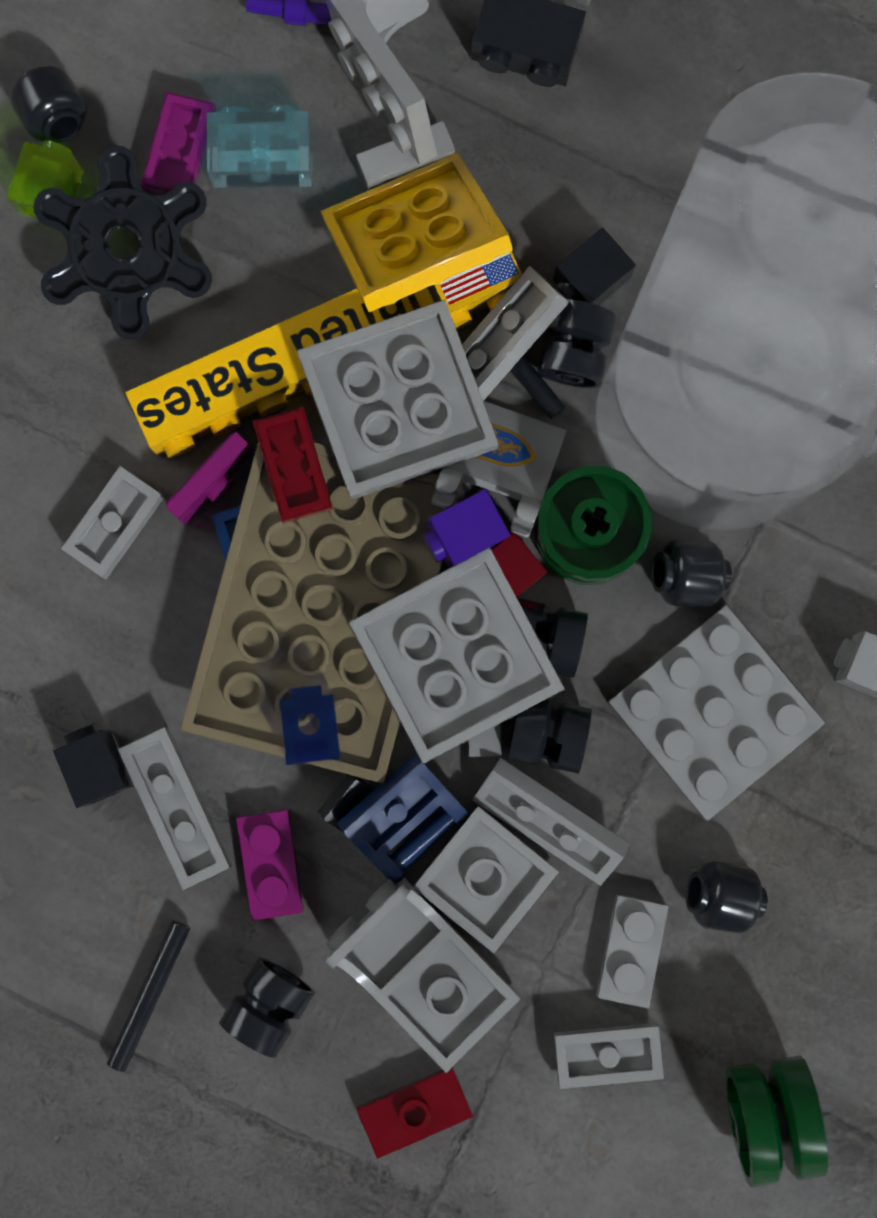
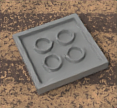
(397, 399)
(456, 655)
(716, 713)

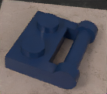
(395, 811)

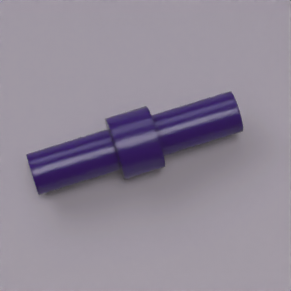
(293, 11)

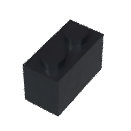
(528, 39)

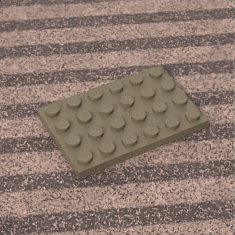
(289, 612)

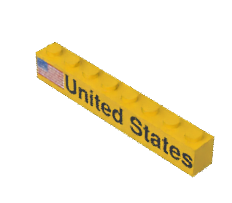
(266, 366)

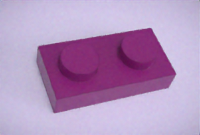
(270, 865)

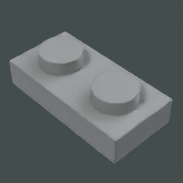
(112, 522)
(632, 951)
(608, 1055)

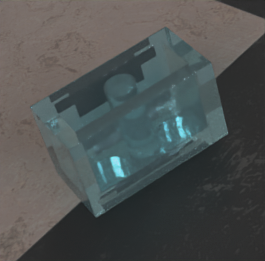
(259, 148)

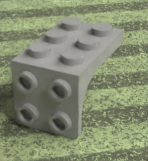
(362, 35)
(422, 972)

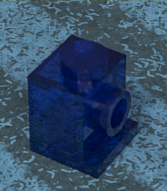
(320, 745)

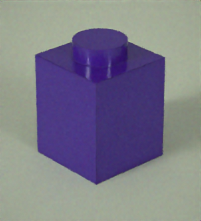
(464, 530)

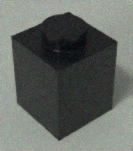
(594, 270)
(92, 766)

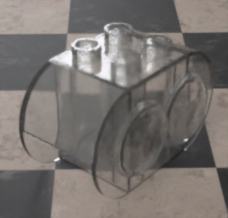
(759, 315)

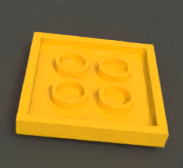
(415, 231)

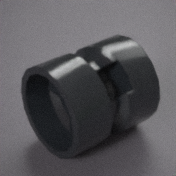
(582, 327)
(565, 634)
(551, 735)
(263, 1013)

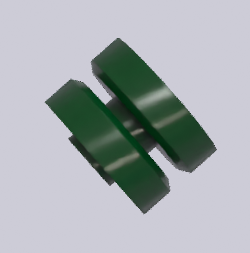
(600, 496)
(776, 1121)

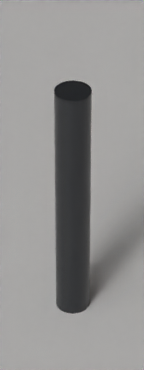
(148, 996)

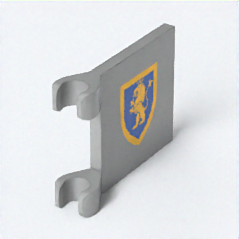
(515, 469)

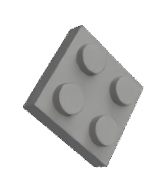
(485, 879)

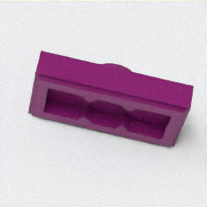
(177, 144)
(211, 479)

